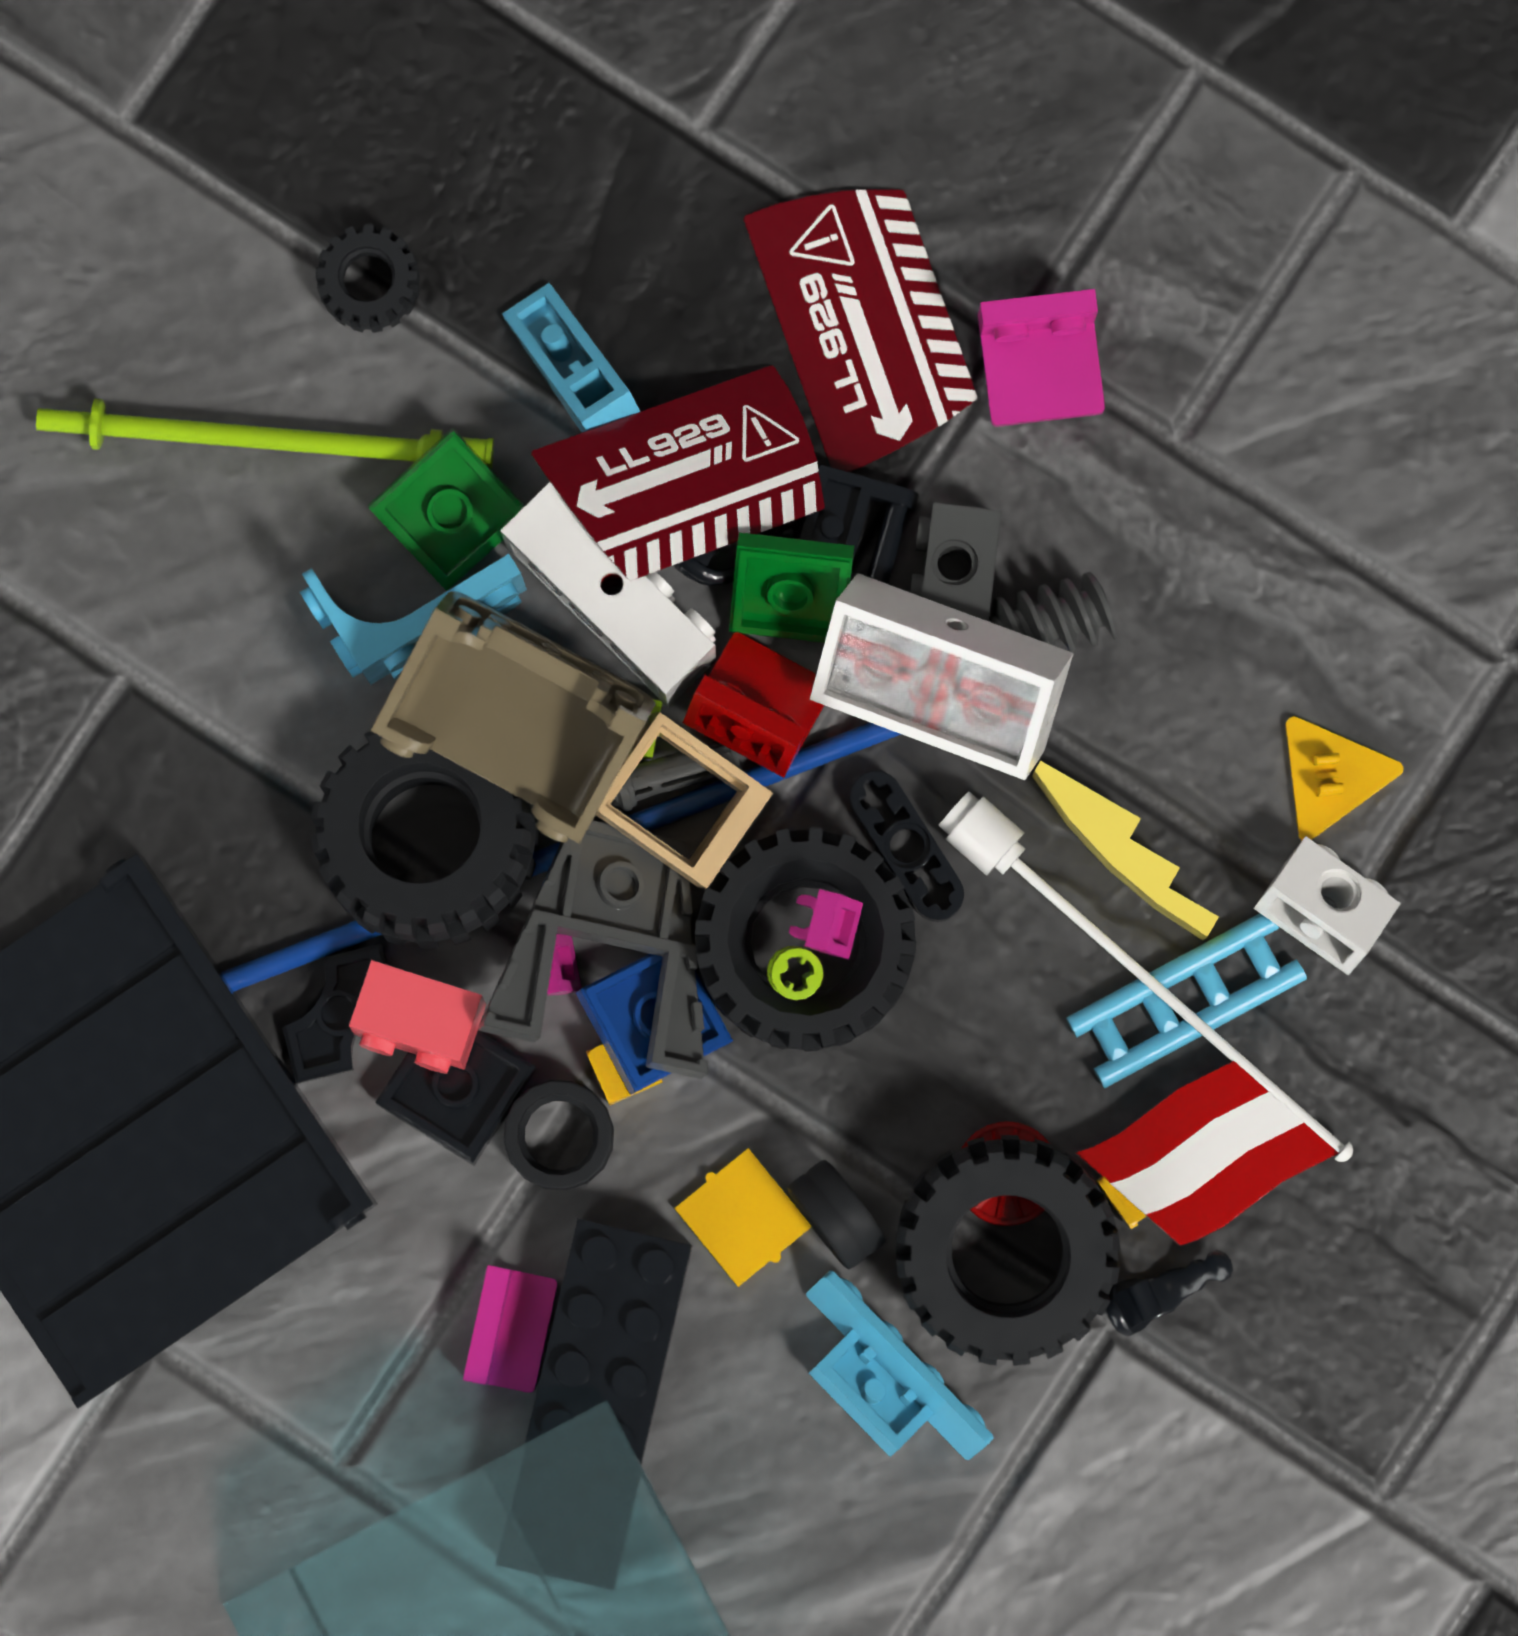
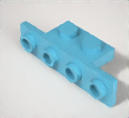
(884, 1381)

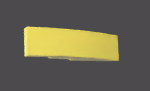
(1107, 833)

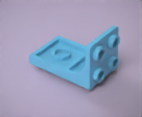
(385, 647)

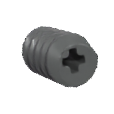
(1061, 616)

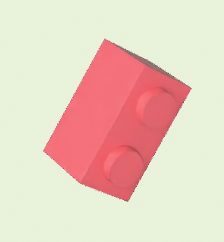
(416, 1017)

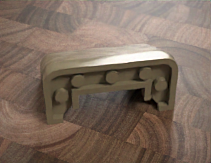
(514, 713)

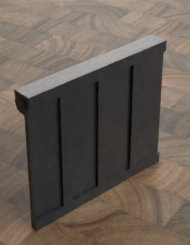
(145, 1137)

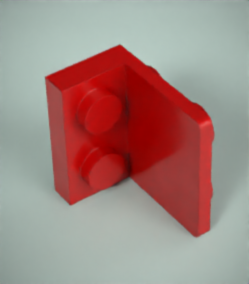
(756, 704)

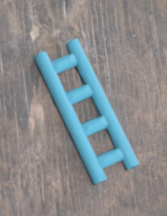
(1177, 1034)

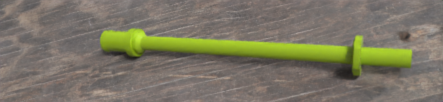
(99, 424)

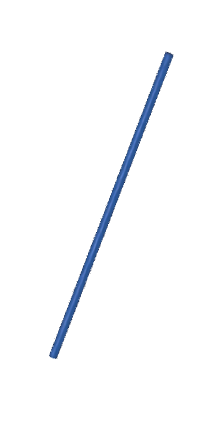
(649, 818)

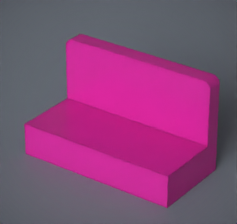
(510, 1329)

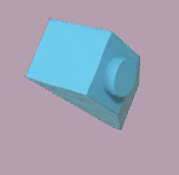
(569, 360)

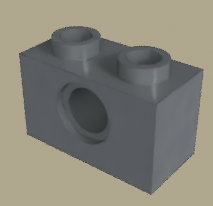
(962, 531)

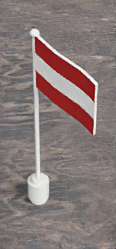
(1205, 1145)

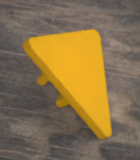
(1331, 775)

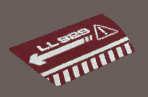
(861, 320)
(689, 473)

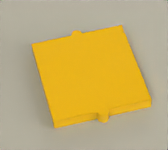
(743, 1217)

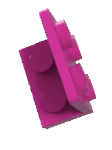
(1041, 357)

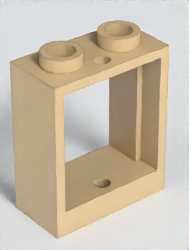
(726, 830)

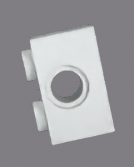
(1297, 905)

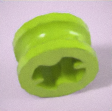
(810, 980)

